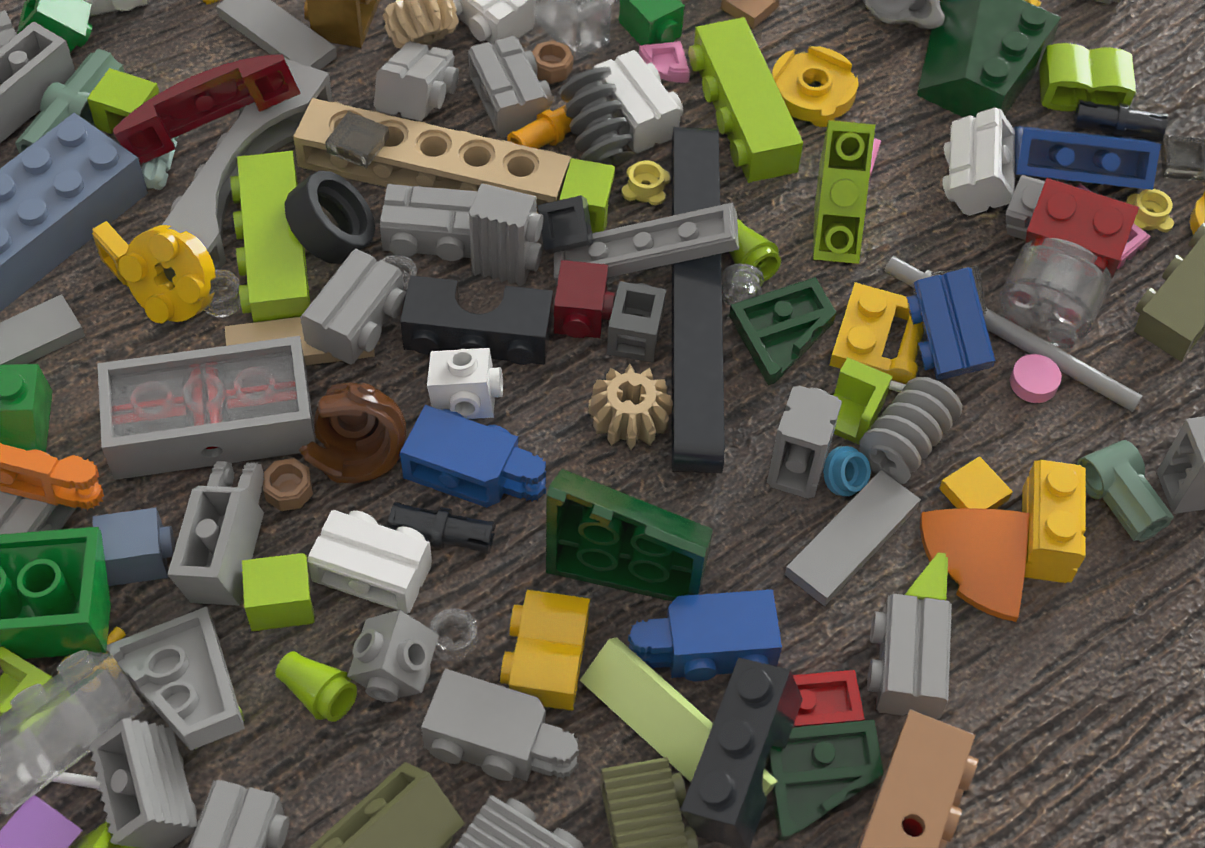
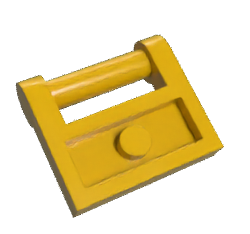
(867, 330)

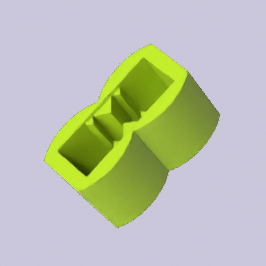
(1092, 75)

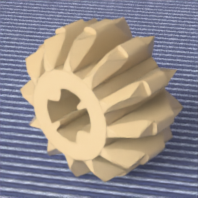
(419, 21)
(630, 406)

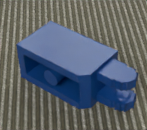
(470, 459)
(710, 633)

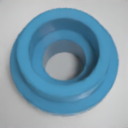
(846, 471)

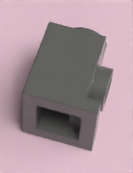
(636, 321)

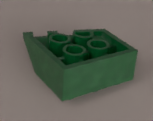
(984, 54)
(622, 541)

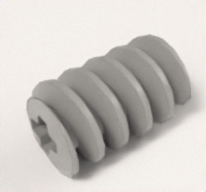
(910, 428)

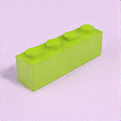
(746, 100)
(271, 252)

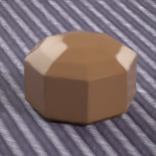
(553, 61)
(287, 484)

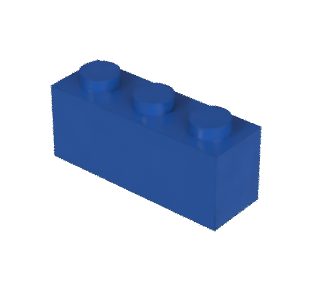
(1085, 157)

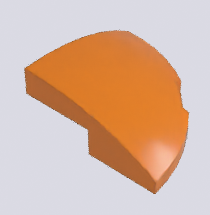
(983, 554)

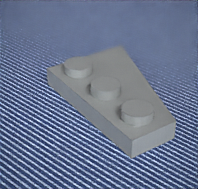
(183, 677)

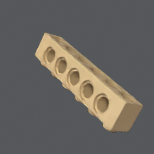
(431, 156)

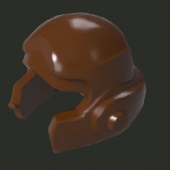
(360, 433)

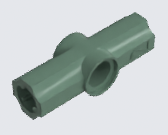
(65, 99)

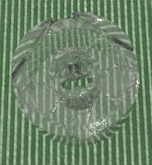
(1055, 291)

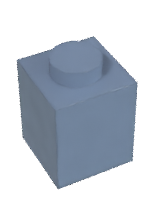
(135, 545)

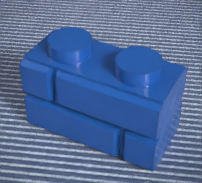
(952, 324)

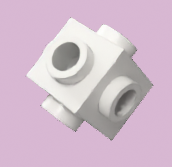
(464, 382)

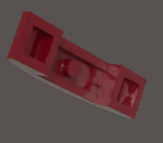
(202, 99)

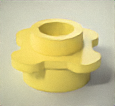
(646, 183)
(1153, 210)

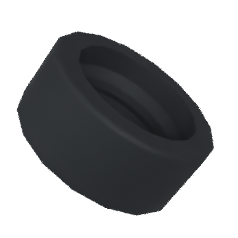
(315, 229)

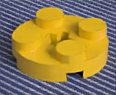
(816, 103)
(146, 279)

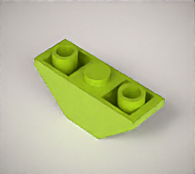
(842, 191)

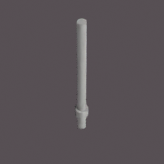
(1034, 345)

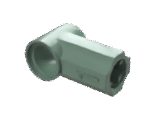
(1118, 478)

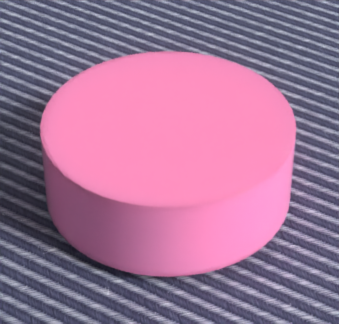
(1035, 378)

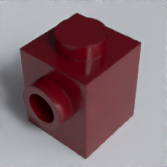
(582, 299)

